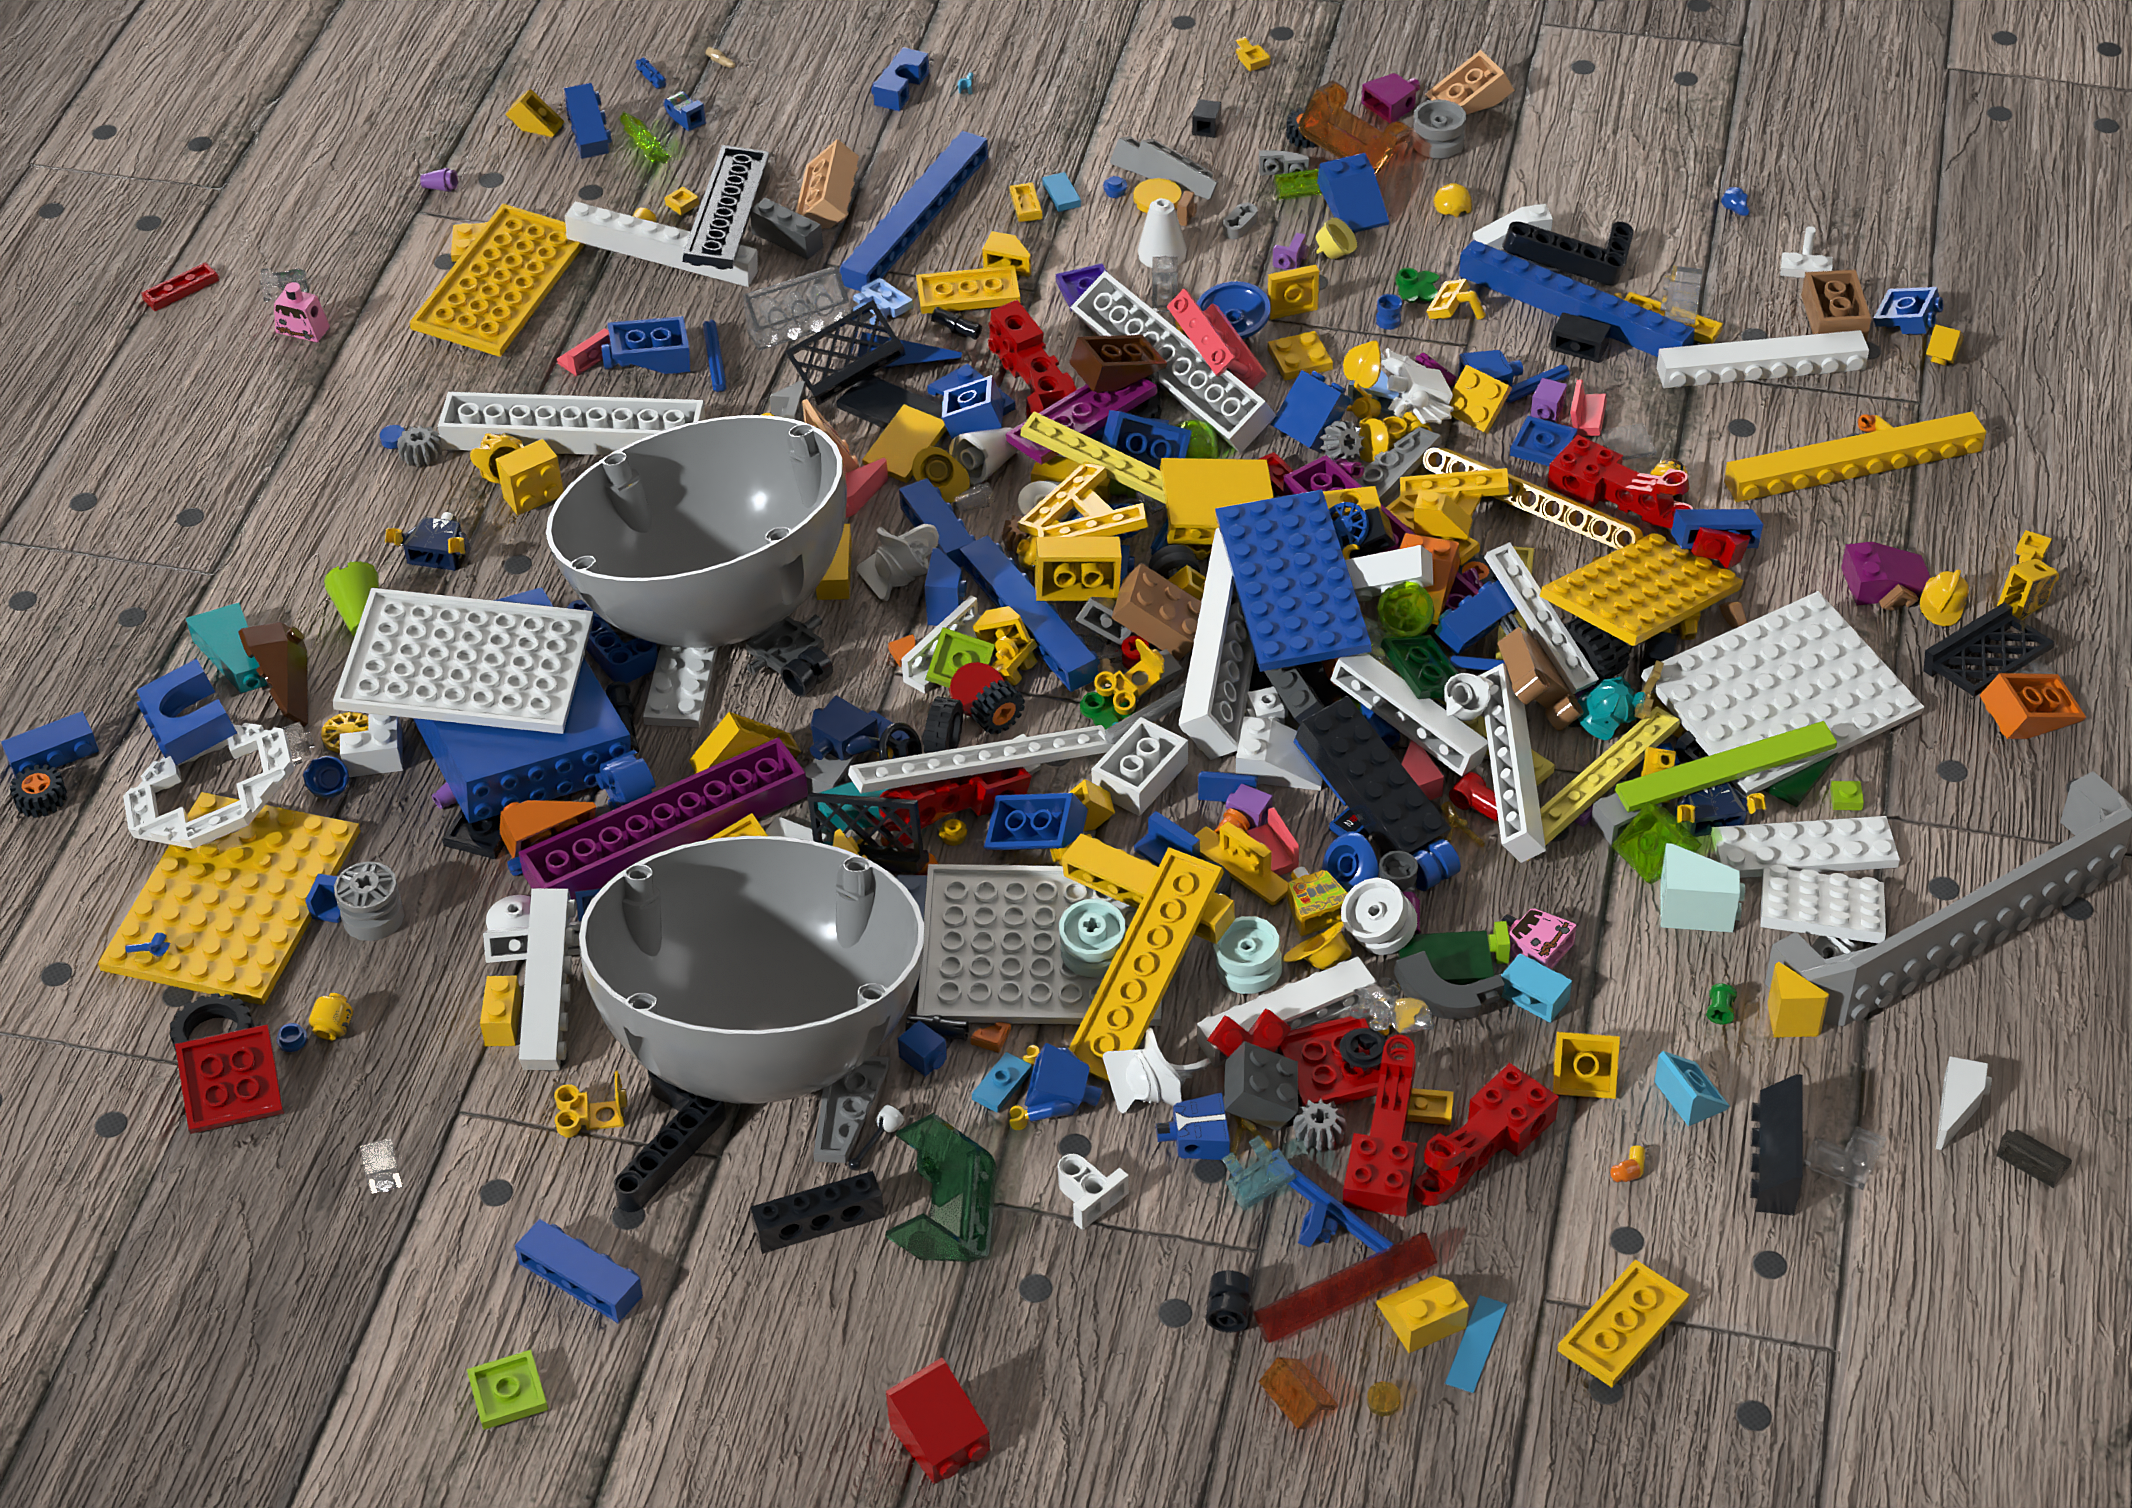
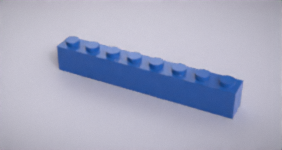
(1009, 587)

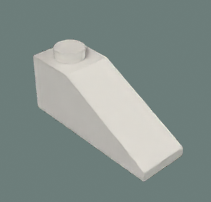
(1495, 232)
(1961, 1096)

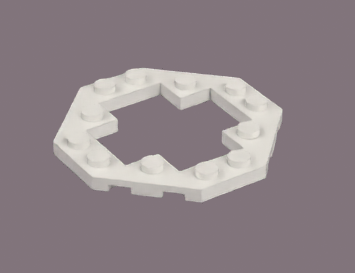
(253, 793)

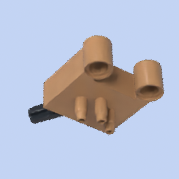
(1535, 675)

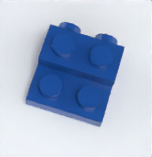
(1910, 309)

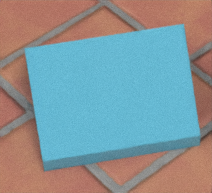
(1688, 1088)

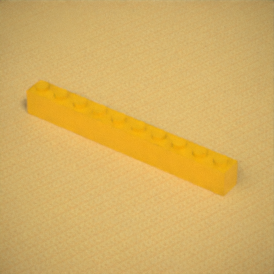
(1854, 456)

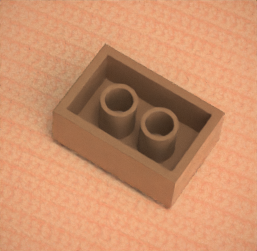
(1835, 302)
(1158, 611)

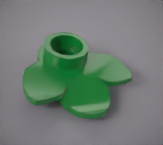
(1416, 285)
(1101, 709)

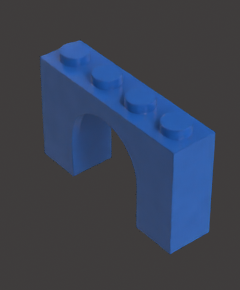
(188, 734)

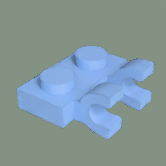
(887, 298)

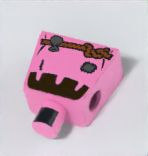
(299, 314)
(1540, 936)

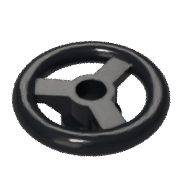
(902, 748)

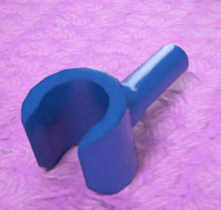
(156, 946)

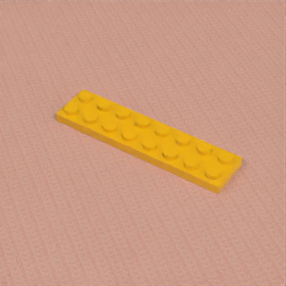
(1146, 959)

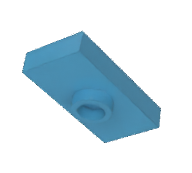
(1001, 1082)

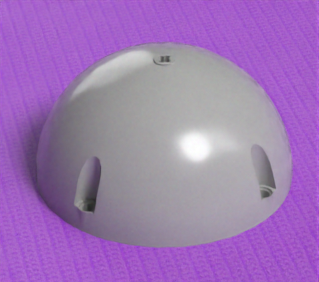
(713, 534)
(751, 964)

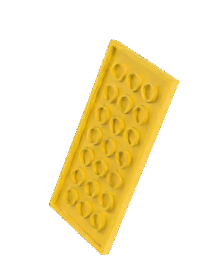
(498, 281)
(1642, 588)

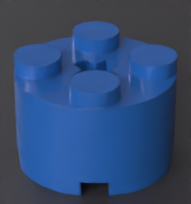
(625, 779)

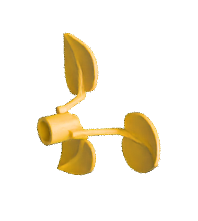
(1364, 367)

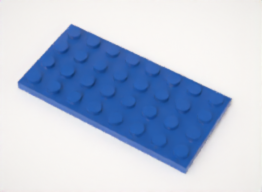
(1292, 580)

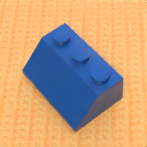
(1035, 821)

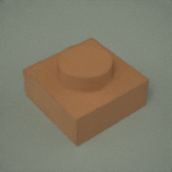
(1186, 208)

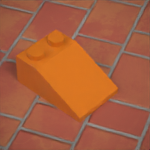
(1445, 567)
(2030, 704)
(536, 821)

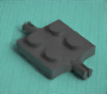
(783, 643)

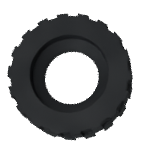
(943, 725)

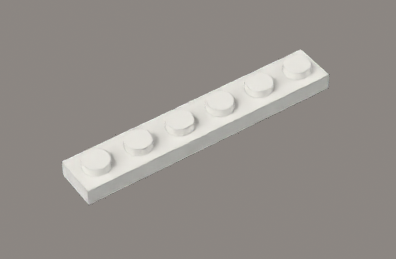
(1541, 618)

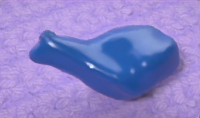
(1735, 200)

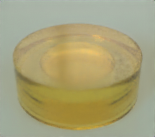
(1383, 1398)

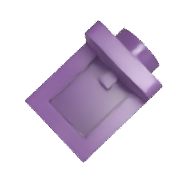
(1291, 256)

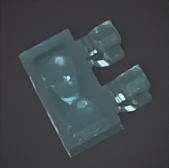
(1259, 1179)

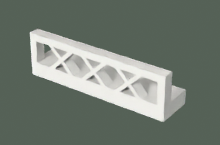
(915, 674)

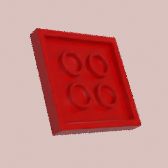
(1321, 1065)
(229, 1079)

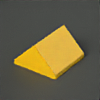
(1795, 1004)
(1585, 1064)

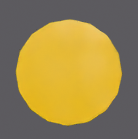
(1154, 189)

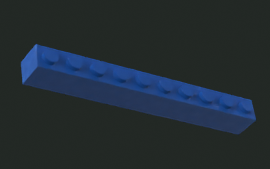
(915, 211)
(1560, 294)

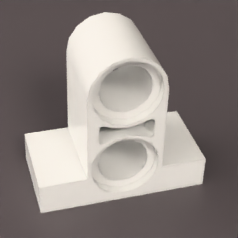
(1079, 1182)

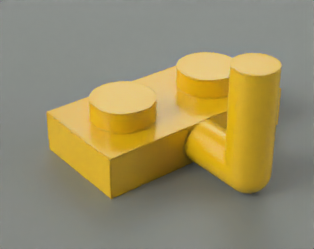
(1449, 298)

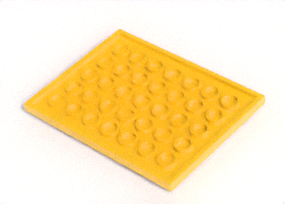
(231, 903)

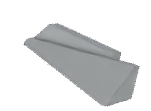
(1158, 161)

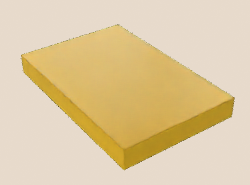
(903, 439)

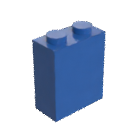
(1310, 409)

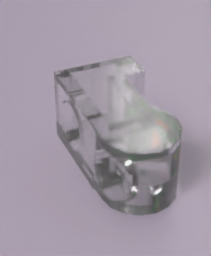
(274, 283)

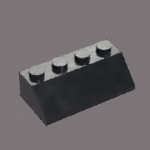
(1778, 1147)

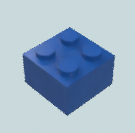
(973, 407)

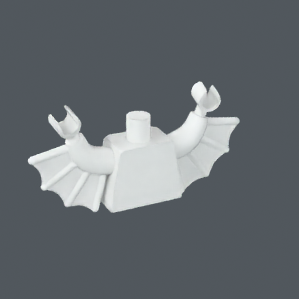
(1419, 388)

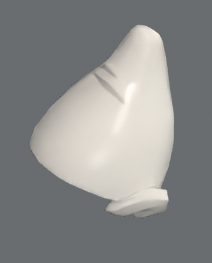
(1467, 696)

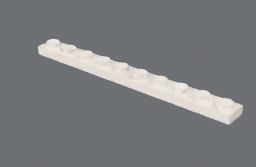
(979, 759)

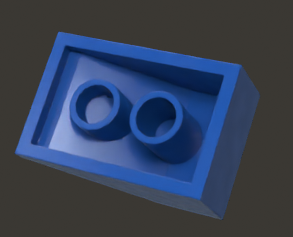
(1353, 192)
(652, 344)
(1145, 438)

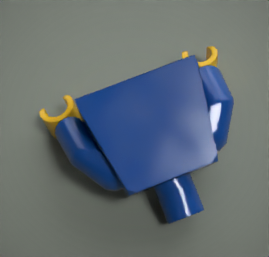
(1055, 1086)

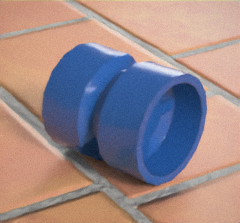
(1436, 864)

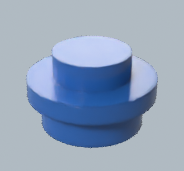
(1115, 186)
(291, 1037)

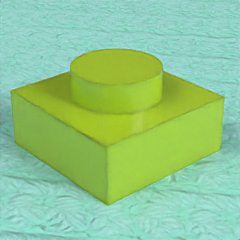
(1846, 795)
(1500, 942)

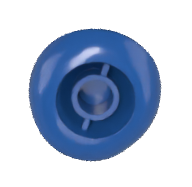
(1350, 860)

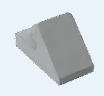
(788, 401)

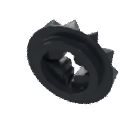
(1368, 1040)

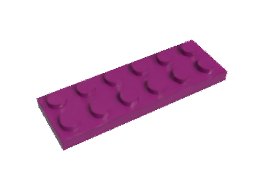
(1084, 413)

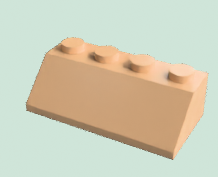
(828, 185)

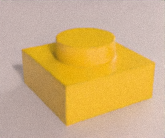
(682, 200)

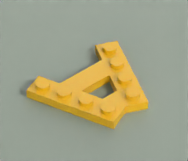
(1462, 487)
(1078, 492)

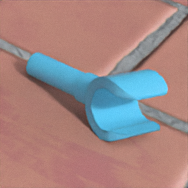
(965, 83)

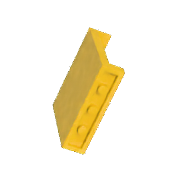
(1201, 485)

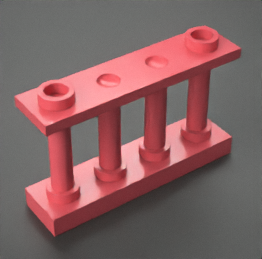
(1216, 339)

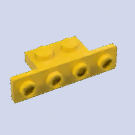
(1244, 860)

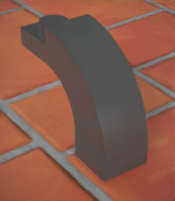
(1443, 998)

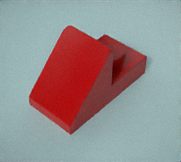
(1720, 545)

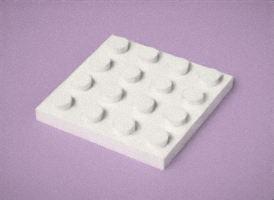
(1823, 904)

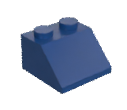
(943, 587)

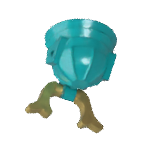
(1616, 703)

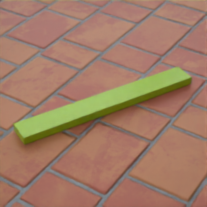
(1726, 766)

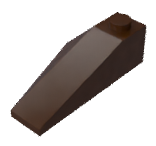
(283, 665)

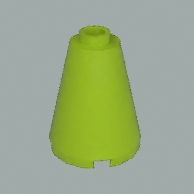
(350, 590)

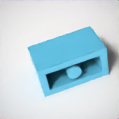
(1536, 987)

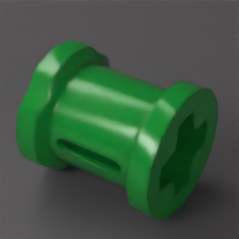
(1721, 998)

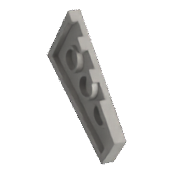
(1398, 462)
(846, 1108)

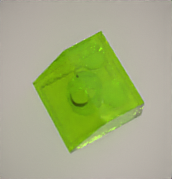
(1646, 838)

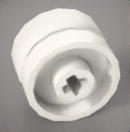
(1379, 916)

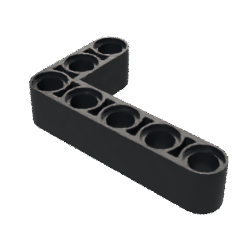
(1572, 255)
(671, 1147)

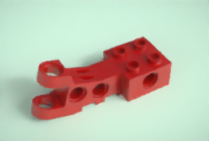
(1021, 350)
(1597, 474)
(953, 795)
(1500, 1116)
(1382, 1163)

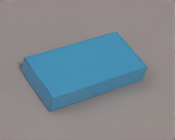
(1061, 191)

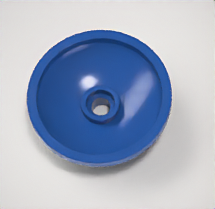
(1241, 303)

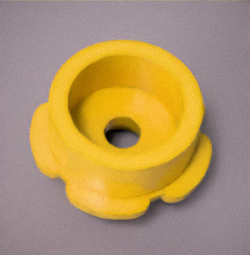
(953, 832)

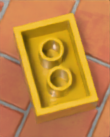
(1077, 568)

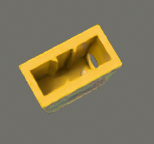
(1314, 900)

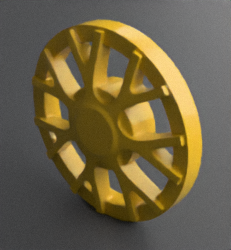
(346, 727)

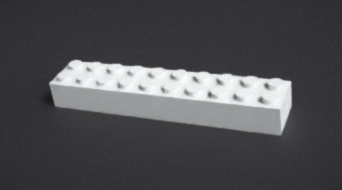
(1220, 401)
(563, 422)
(1219, 663)

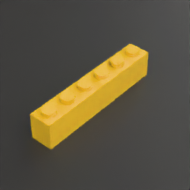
(1128, 878)

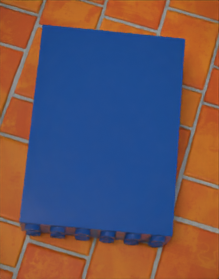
(507, 765)

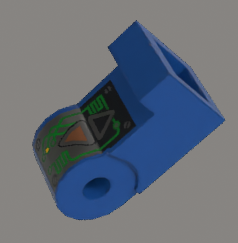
(683, 109)

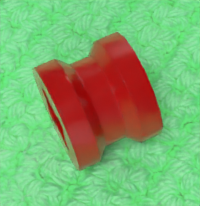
(1130, 653)

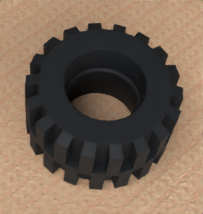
(1602, 650)

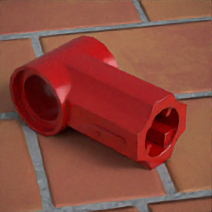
(1473, 793)

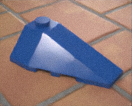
(915, 352)

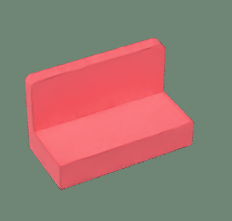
(585, 354)
(1587, 411)
(1278, 840)

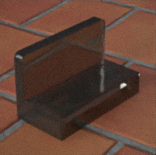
(2033, 1157)

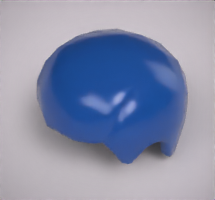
(326, 777)

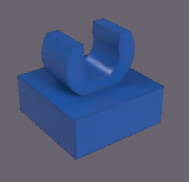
(1316, 1226)

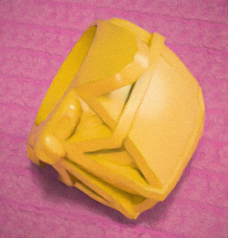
(492, 448)

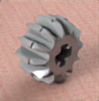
(1342, 441)
(419, 446)
(1320, 1125)

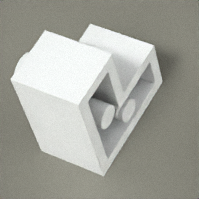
(374, 750)

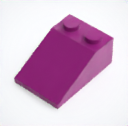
(1878, 568)

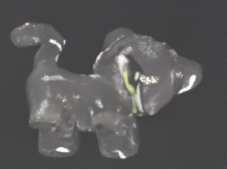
(1404, 1014)

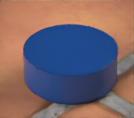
(390, 435)

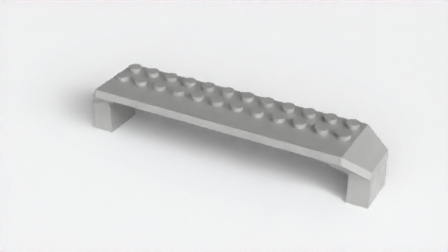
(1917, 954)

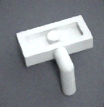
(1797, 264)

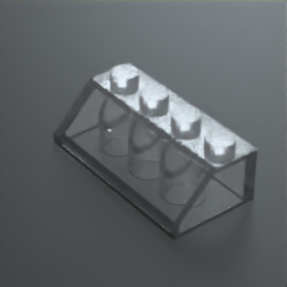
(795, 308)

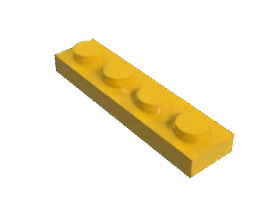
(1705, 329)

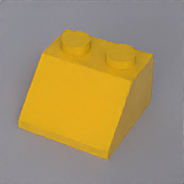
(1425, 1312)

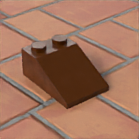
(1114, 361)

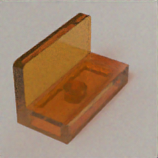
(1296, 1391)

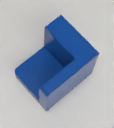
(322, 899)

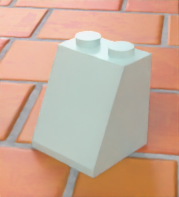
(1698, 892)

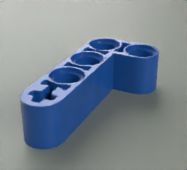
(618, 659)

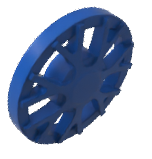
(1346, 527)

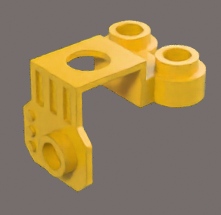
(1122, 684)
(581, 1112)

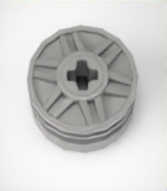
(369, 901)

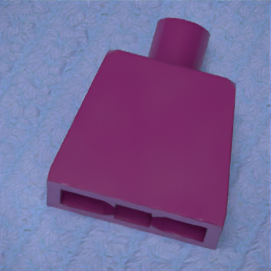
(1390, 96)

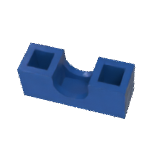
(893, 85)

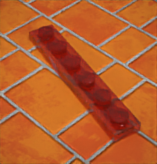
(1345, 1287)

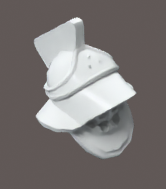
(896, 562)
(1146, 1075)

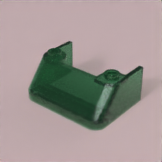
(961, 1194)

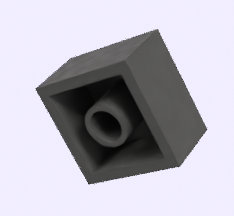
(1261, 1086)

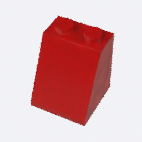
(937, 1421)

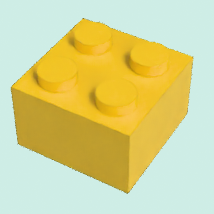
(530, 477)

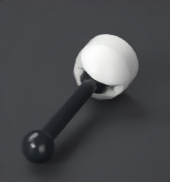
(888, 1120)

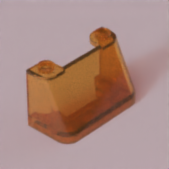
(1344, 133)

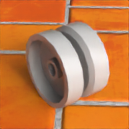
(1439, 128)

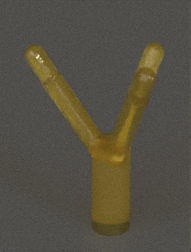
(1455, 821)
(1243, 1125)

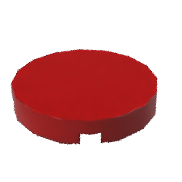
(969, 682)

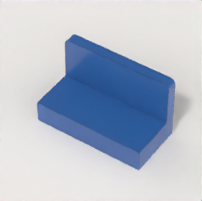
(1219, 785)
(1165, 834)

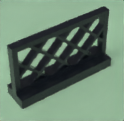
(860, 367)
(1973, 639)
(889, 858)

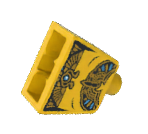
(2028, 587)

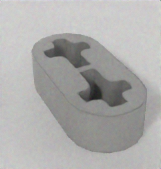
(1240, 221)

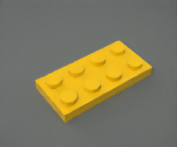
(967, 289)
(1623, 1323)

